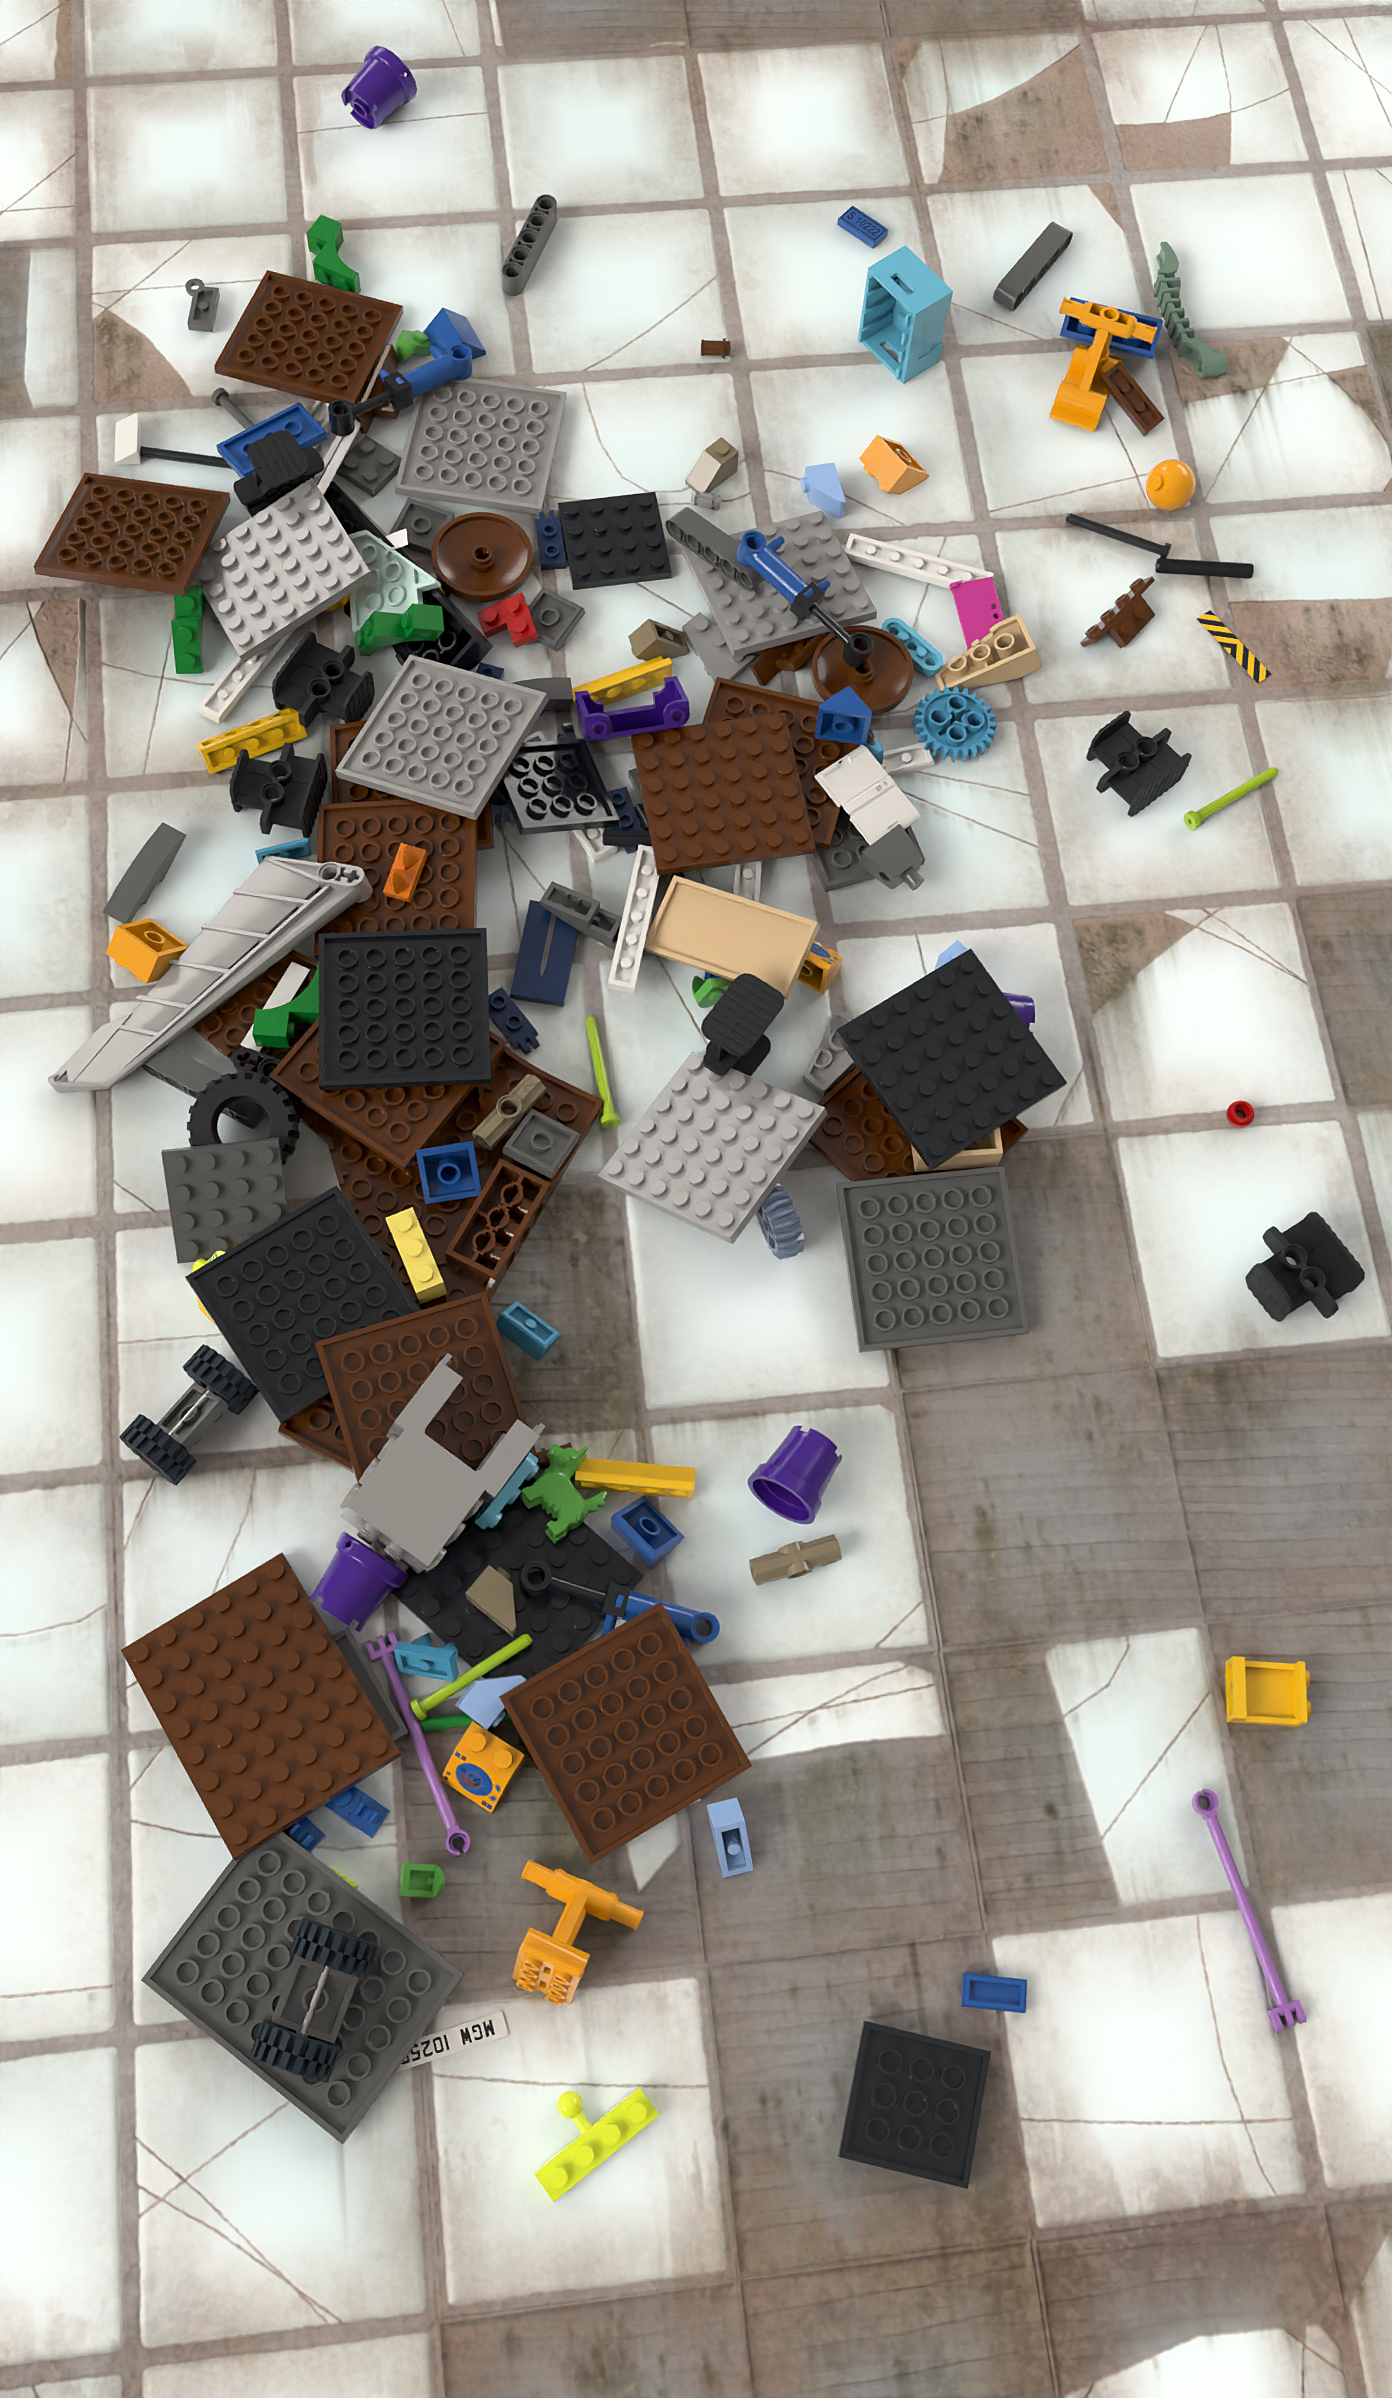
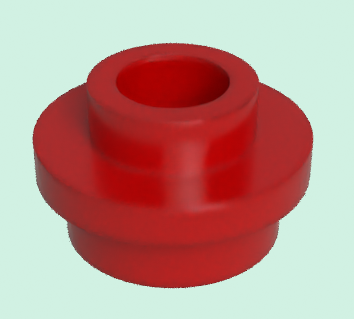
(1245, 1109)

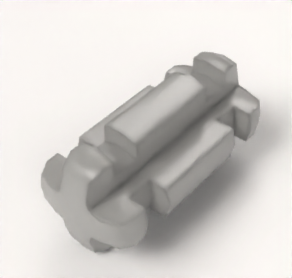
(706, 500)

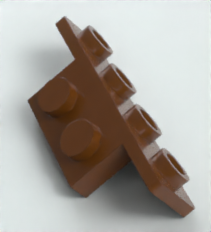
(388, 362)
(1126, 617)
(784, 658)

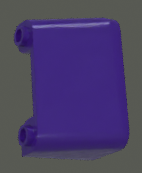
(667, 712)

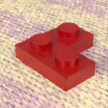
(510, 615)

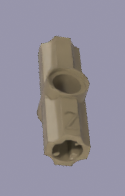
(499, 1124)
(795, 1559)

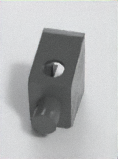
(893, 860)

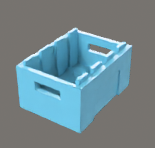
(905, 310)

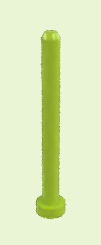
(1193, 819)
(609, 1118)
(422, 1707)

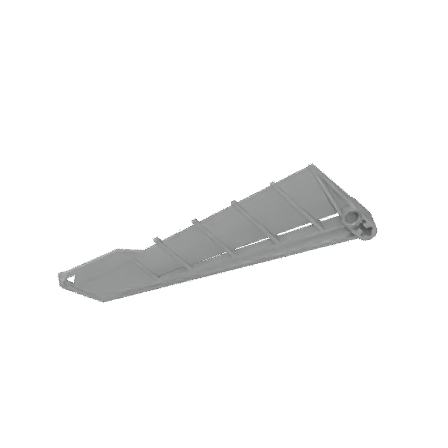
(186, 990)

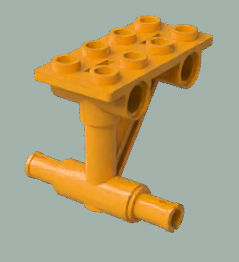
(1082, 394)
(552, 1962)

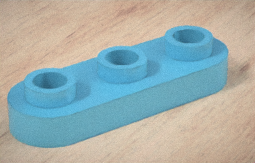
(923, 653)
(490, 1513)

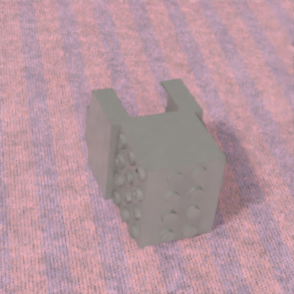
(421, 1491)

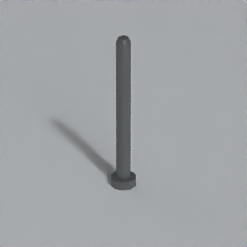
(221, 397)

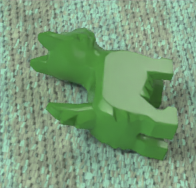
(558, 1493)

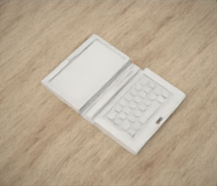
(867, 794)

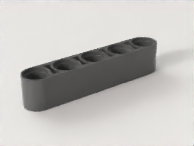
(529, 245)
(1032, 266)
(712, 546)
(192, 1077)

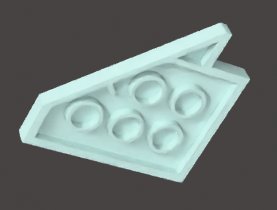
(395, 580)

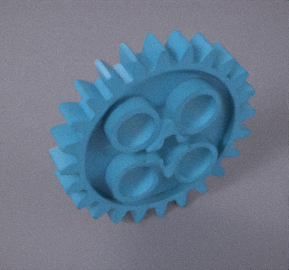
(950, 710)

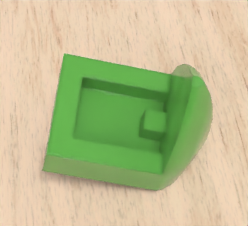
(412, 343)
(709, 992)
(421, 1880)

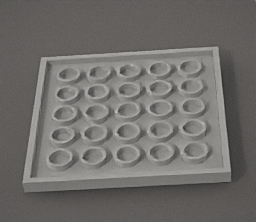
(482, 445)
(280, 570)
(763, 616)
(442, 736)
(712, 1147)

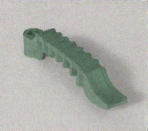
(1205, 360)

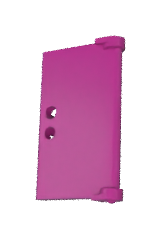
(974, 607)

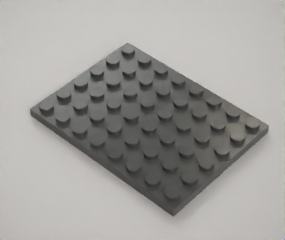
(236, 1956)

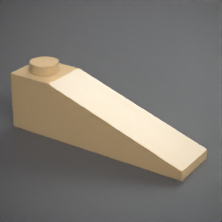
(998, 657)

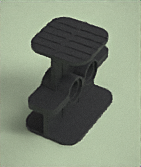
(277, 471)
(311, 673)
(1145, 774)
(297, 793)
(738, 1026)
(1318, 1258)

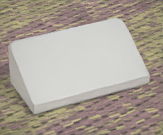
(128, 441)

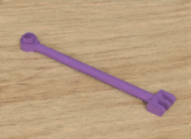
(385, 1654)
(1283, 2007)

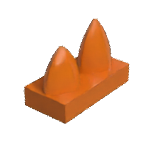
(405, 872)

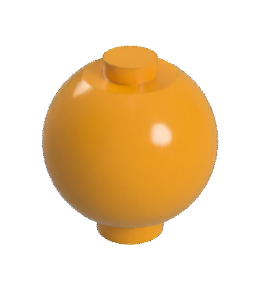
(1170, 485)

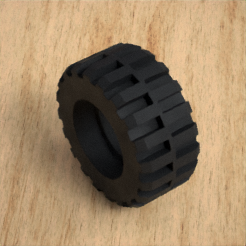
(238, 1087)

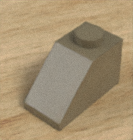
(713, 467)
(657, 640)
(495, 1598)

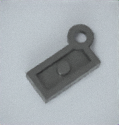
(203, 306)

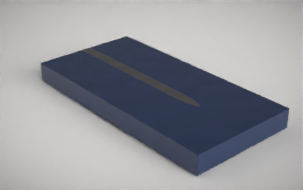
(544, 958)

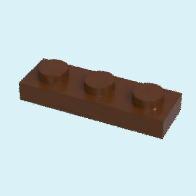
(1131, 398)

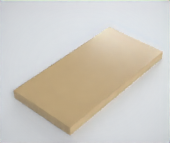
(730, 935)

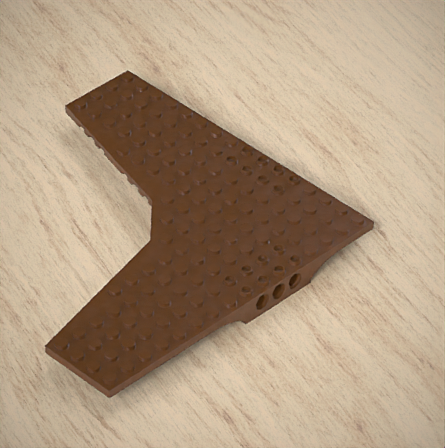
(469, 1236)

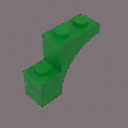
(325, 241)
(386, 628)
(188, 630)
(278, 1025)

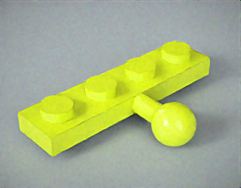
(595, 2141)

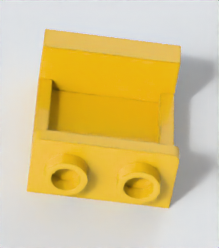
(1267, 1692)

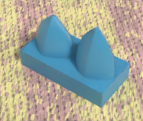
(426, 1661)

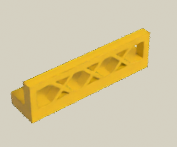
(627, 681)
(256, 737)
(636, 1478)

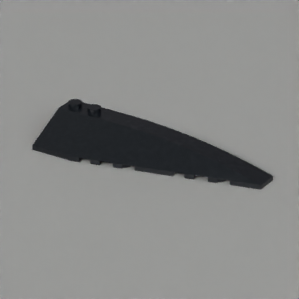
(461, 642)

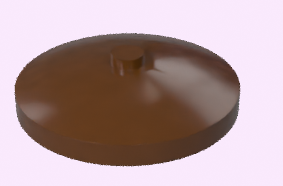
(482, 556)
(879, 683)

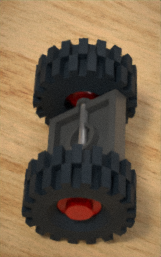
(215, 1389)
(314, 2001)

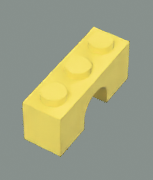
(416, 1255)

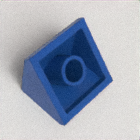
(451, 329)
(843, 718)
(449, 1172)
(646, 1531)

